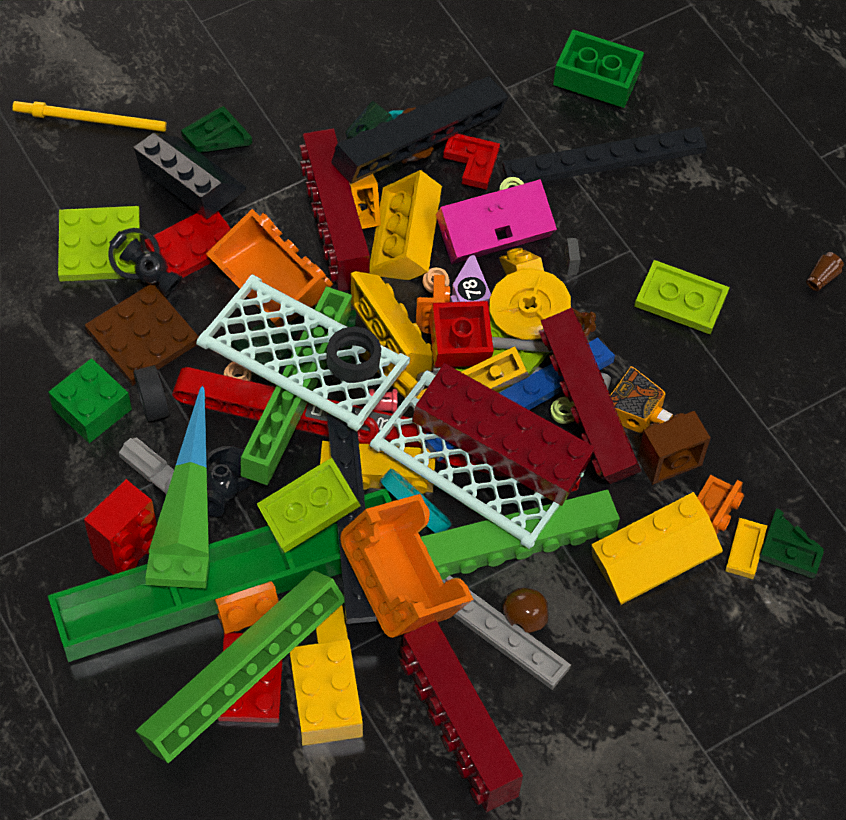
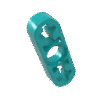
(401, 488)

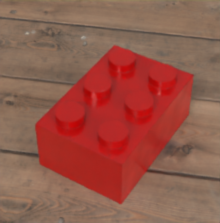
(121, 528)

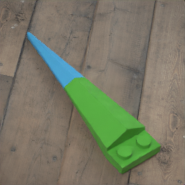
(181, 536)

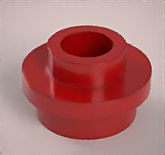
(374, 429)

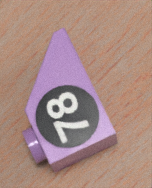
(470, 284)

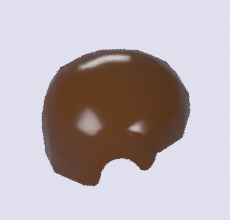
(526, 608)

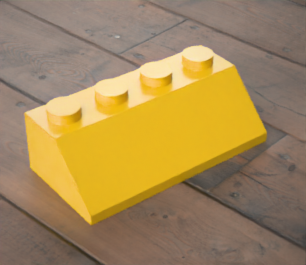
(407, 227)
(390, 321)
(656, 548)

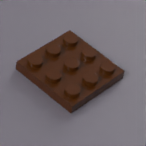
(142, 332)

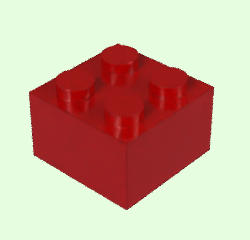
(460, 333)

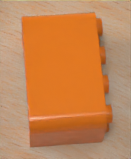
(397, 568)

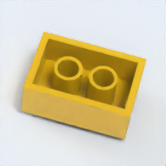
(326, 692)

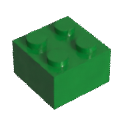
(90, 400)

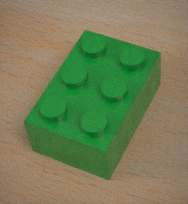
(598, 68)

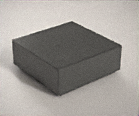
(572, 256)

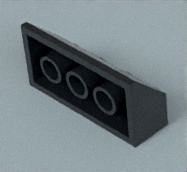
(187, 173)

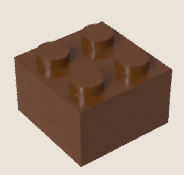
(673, 447)

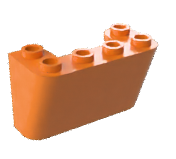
(257, 249)

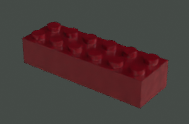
(333, 208)
(588, 391)
(503, 434)
(460, 716)

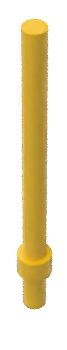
(40, 109)

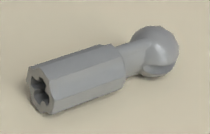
(147, 463)

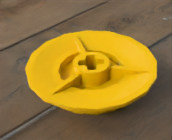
(526, 289)

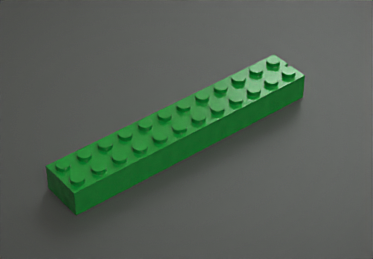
(127, 609)

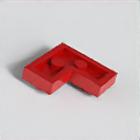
(478, 155)

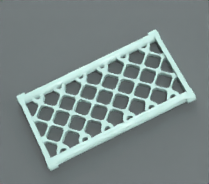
(294, 383)
(486, 510)

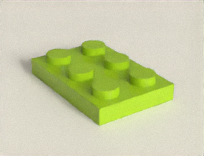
(682, 297)
(308, 505)

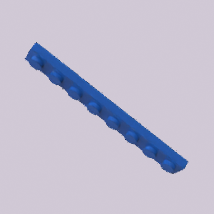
(535, 389)

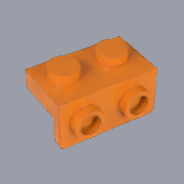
(440, 294)
(719, 499)
(245, 607)

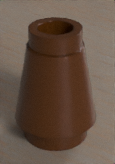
(826, 269)

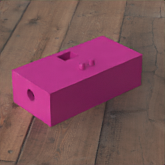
(472, 224)

